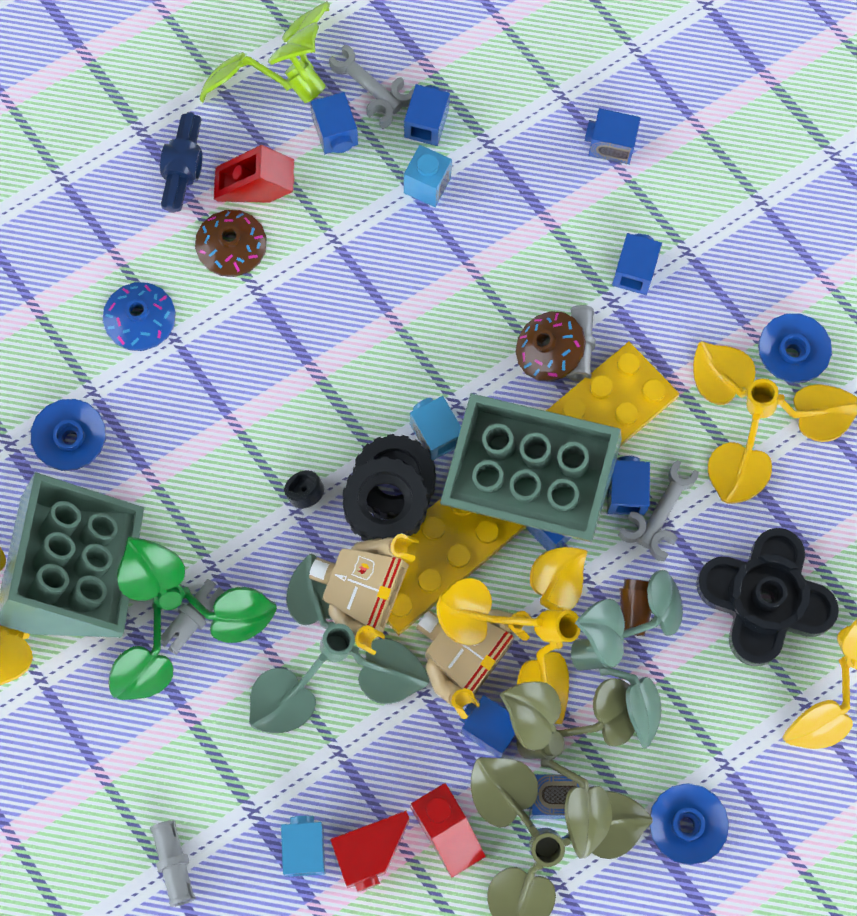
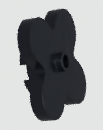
(772, 569)

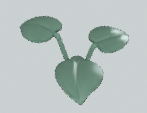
(604, 648)
(387, 677)

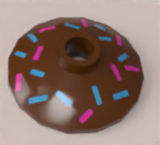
(232, 257)
(559, 355)

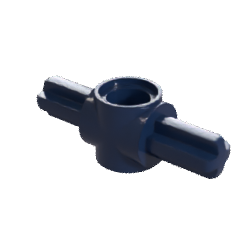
(181, 162)

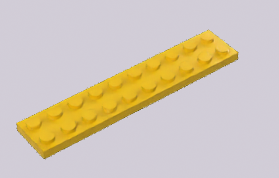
(456, 542)

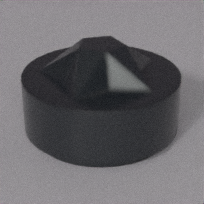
(304, 489)

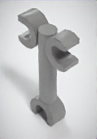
(385, 101)
(649, 533)

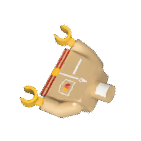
(364, 585)
(460, 669)

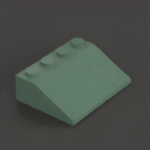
(532, 467)
(67, 561)

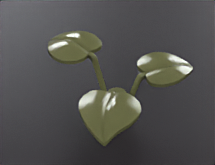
(533, 712)
(500, 793)

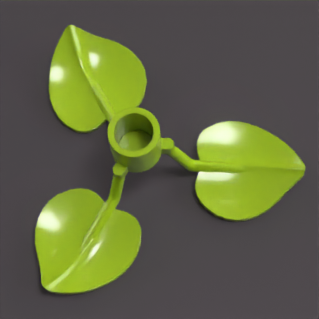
(301, 76)

